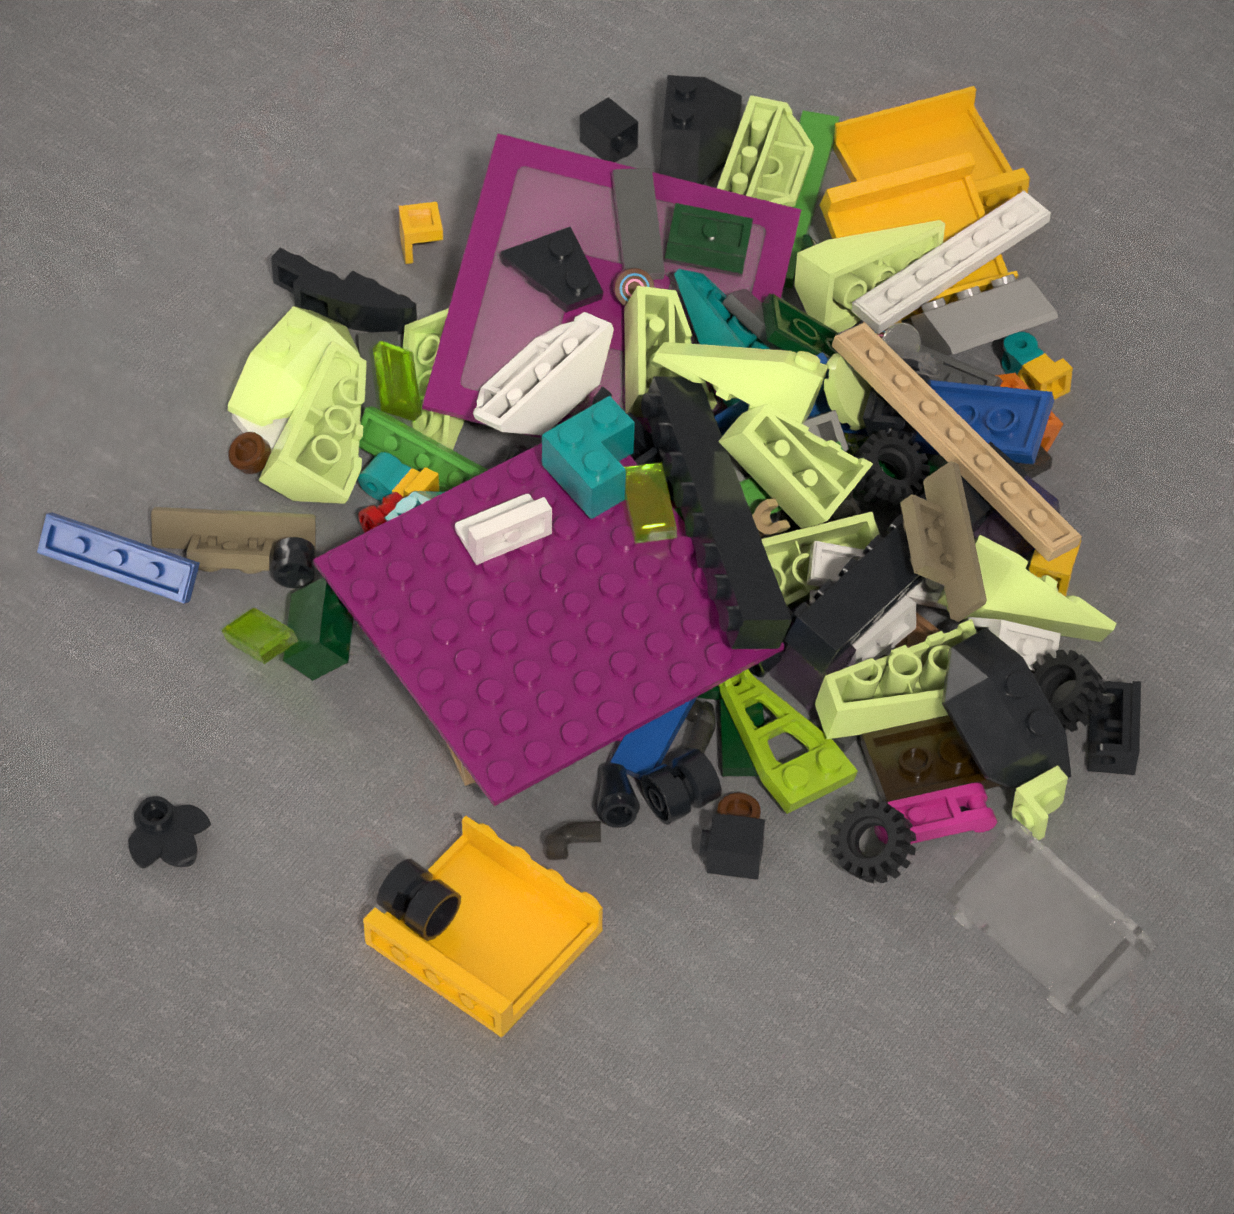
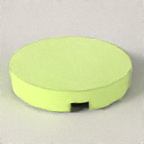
(846, 392)

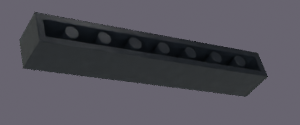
(716, 514)
(868, 588)

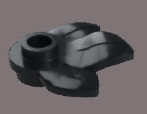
(168, 838)

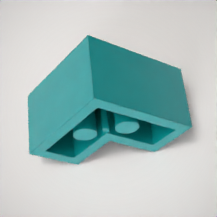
(586, 455)

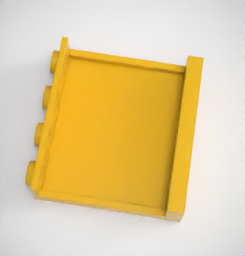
(926, 133)
(911, 197)
(508, 938)

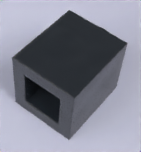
(609, 131)
(733, 846)

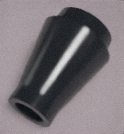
(617, 799)

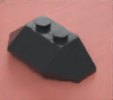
(697, 127)
(1002, 712)

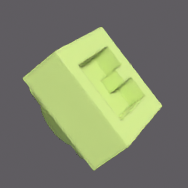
(1038, 799)

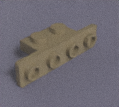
(228, 537)
(944, 542)

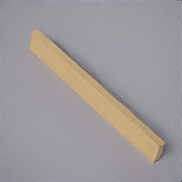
(957, 441)

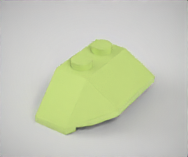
(768, 154)
(284, 365)

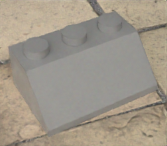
(983, 315)

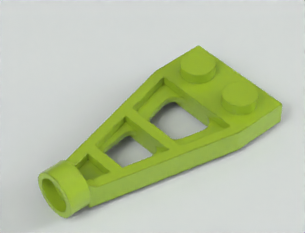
(801, 779)

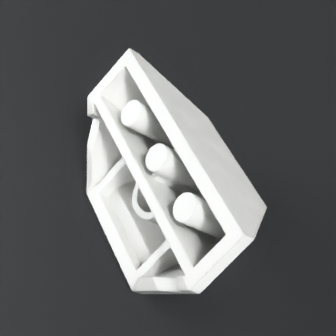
(546, 378)

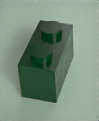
(321, 629)

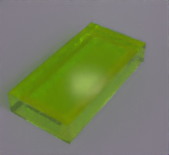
(397, 381)
(649, 503)
(259, 635)

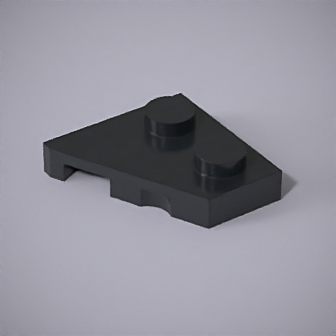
(557, 268)

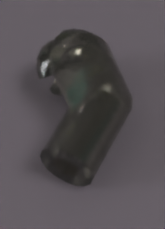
(569, 833)

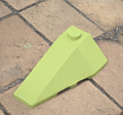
(848, 267)
(423, 340)
(754, 375)
(320, 443)
(1030, 600)

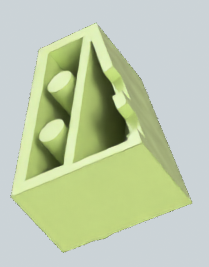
(650, 320)
(793, 464)

